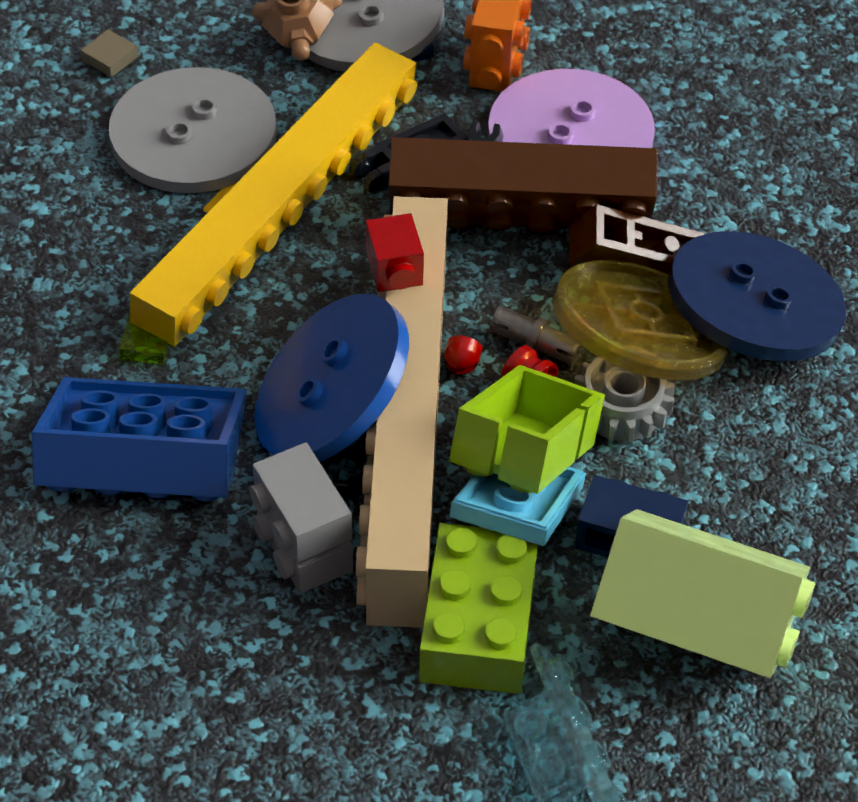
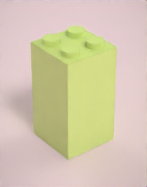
(703, 593)

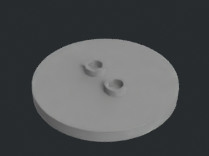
(395, 24)
(192, 129)

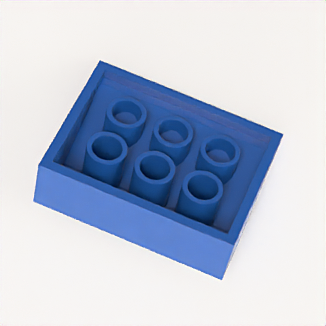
(139, 438)

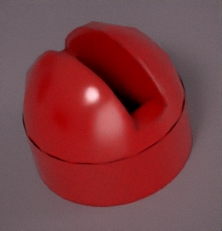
(462, 354)

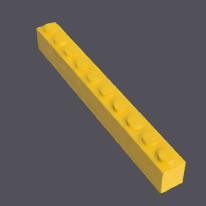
(271, 195)

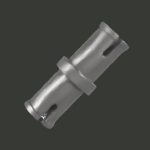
(536, 335)

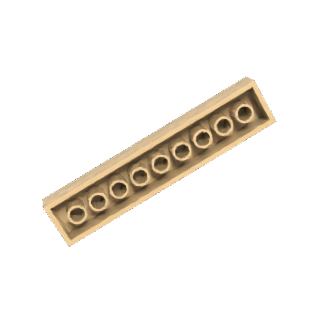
(401, 474)

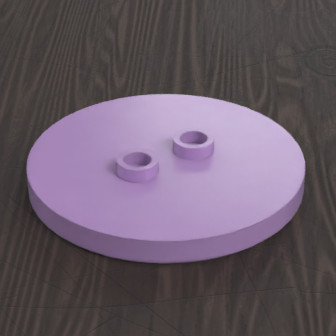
(572, 110)

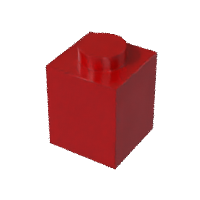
(394, 252)

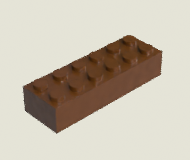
(523, 182)

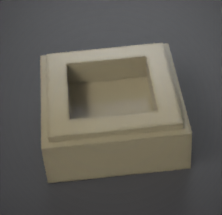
(109, 53)

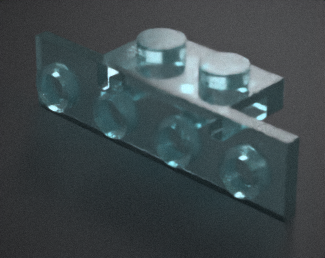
(556, 740)

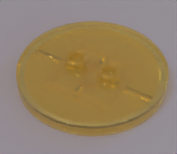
(632, 322)

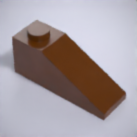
(625, 237)

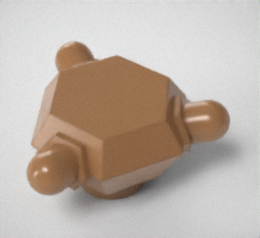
(296, 22)

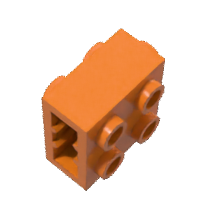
(496, 39)

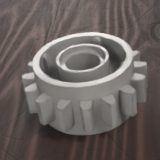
(631, 401)

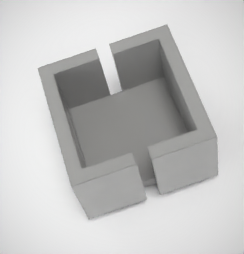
(302, 518)

